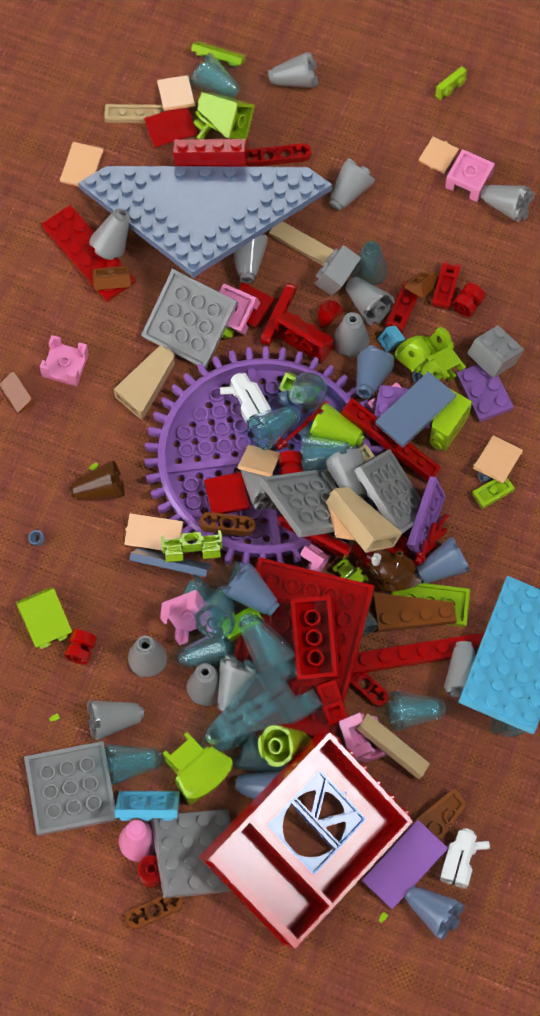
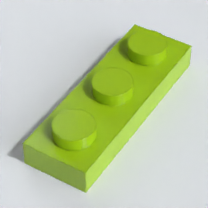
(220, 54)

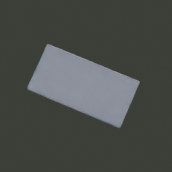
(415, 409)
(158, 559)

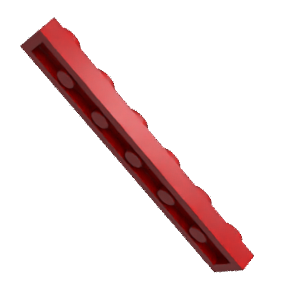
(408, 454)

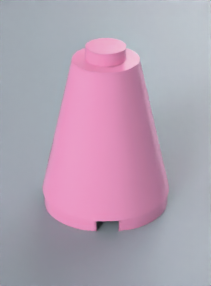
(137, 840)

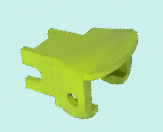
(430, 355)
(198, 769)

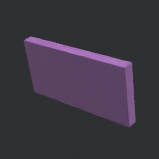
(427, 514)
(404, 864)

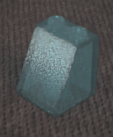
(263, 642)

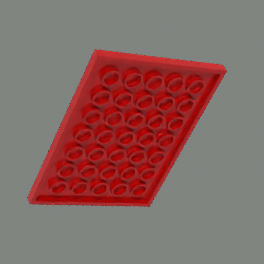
(351, 611)

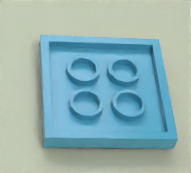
(147, 805)

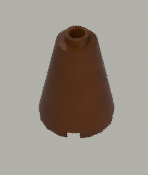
(99, 484)

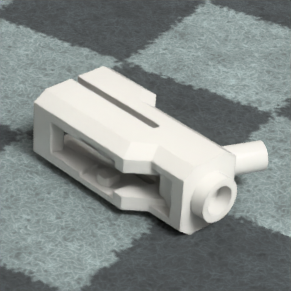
(248, 394)
(465, 846)

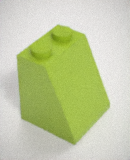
(227, 114)
(449, 422)
(44, 617)

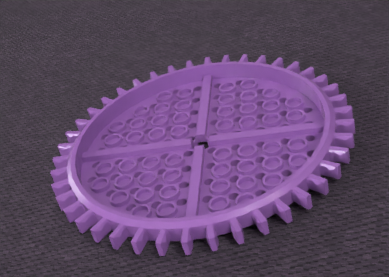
(192, 409)

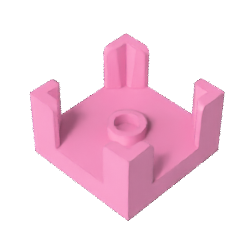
(470, 173)
(243, 310)
(64, 362)
(317, 557)
(182, 614)
(357, 741)

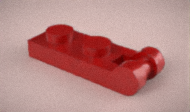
(446, 285)
(402, 308)

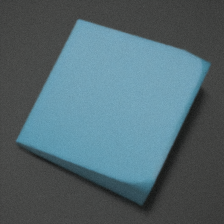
(390, 338)

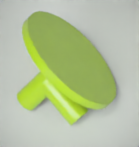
(205, 128)

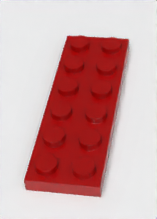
(73, 238)

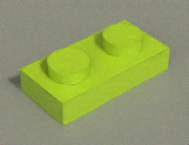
(447, 86)
(492, 492)

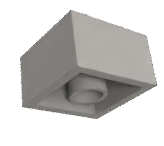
(336, 270)
(495, 351)

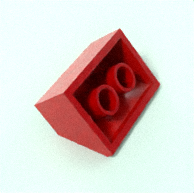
(303, 336)

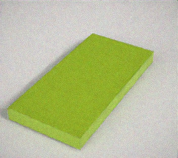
(458, 595)

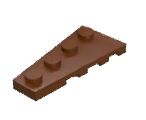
(405, 612)
(441, 814)

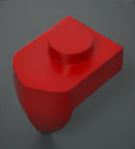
(328, 312)

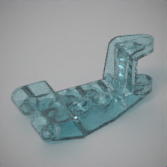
(261, 704)

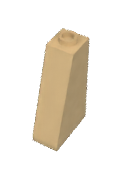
(145, 382)
(362, 520)

